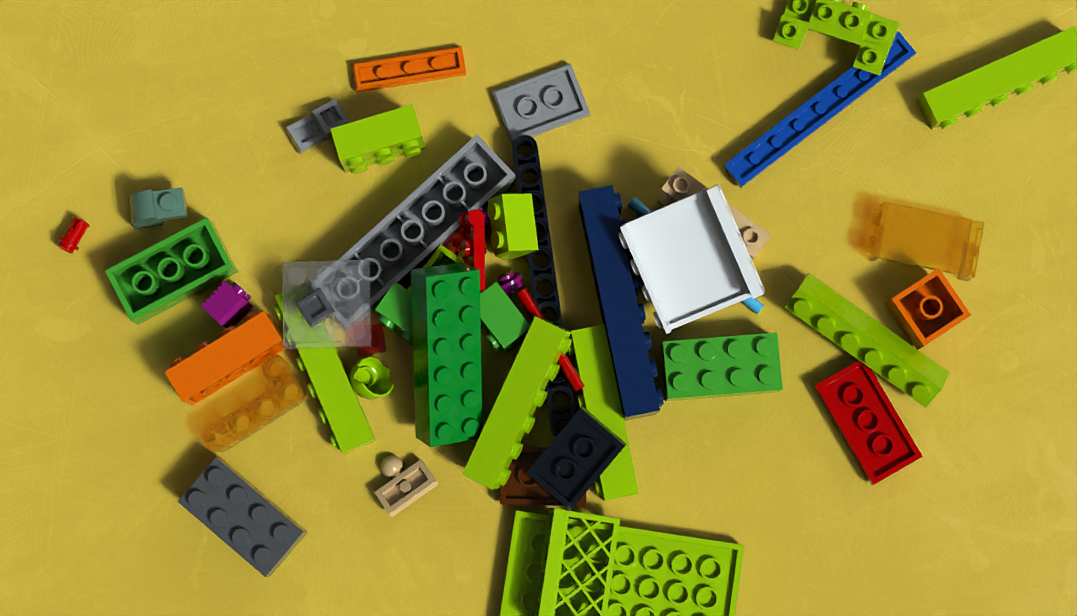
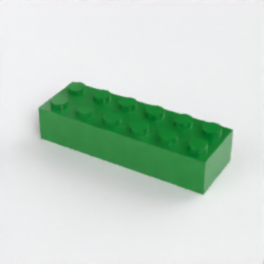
(447, 353)

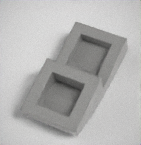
(317, 126)

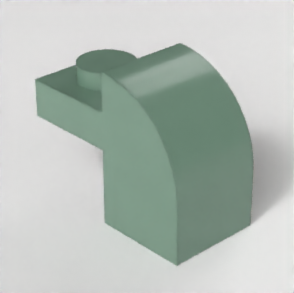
(152, 207)

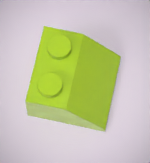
(512, 225)

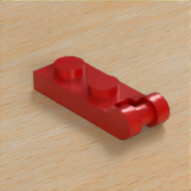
(473, 244)

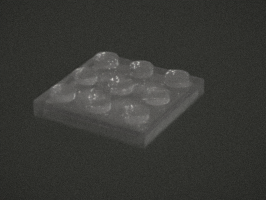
(348, 291)

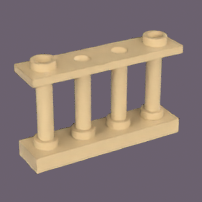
(683, 185)

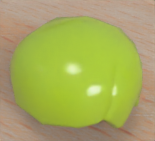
(370, 378)

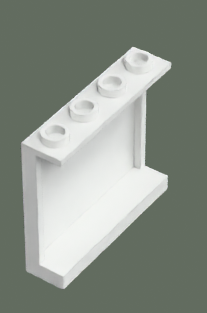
(691, 258)

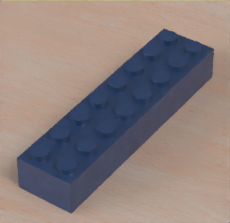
(618, 303)

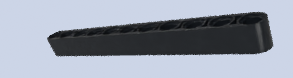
(545, 273)

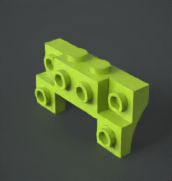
(841, 22)

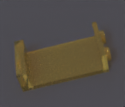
(925, 239)

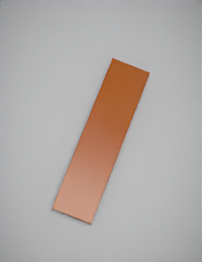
(409, 69)

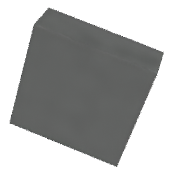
(315, 307)

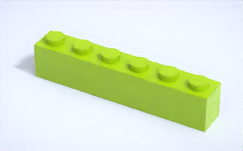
(999, 79)
(867, 340)
(338, 399)
(602, 400)
(517, 403)

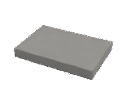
(541, 103)

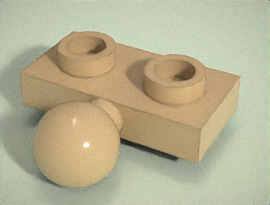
(405, 485)

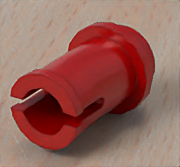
(73, 235)

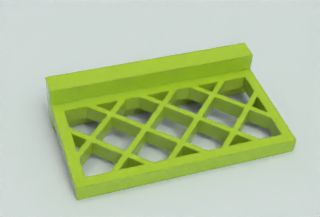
(553, 560)

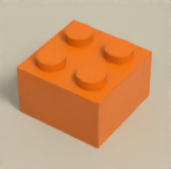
(928, 309)

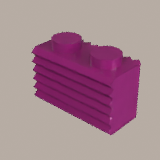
(228, 304)

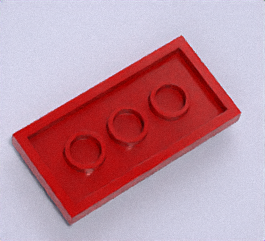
(868, 421)

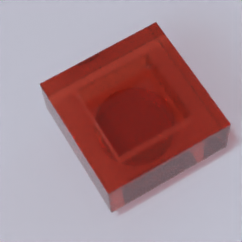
(378, 342)

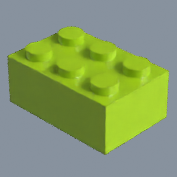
(378, 139)

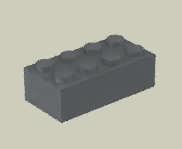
(242, 517)

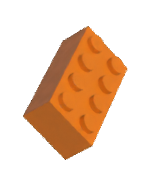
(226, 358)

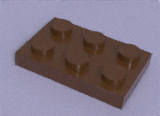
(522, 488)

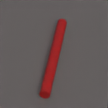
(563, 361)

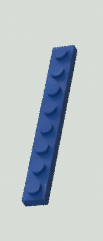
(812, 115)

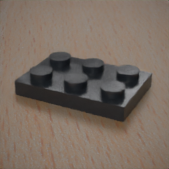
(576, 458)

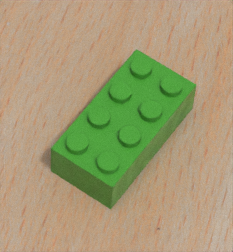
(171, 271)
(721, 366)

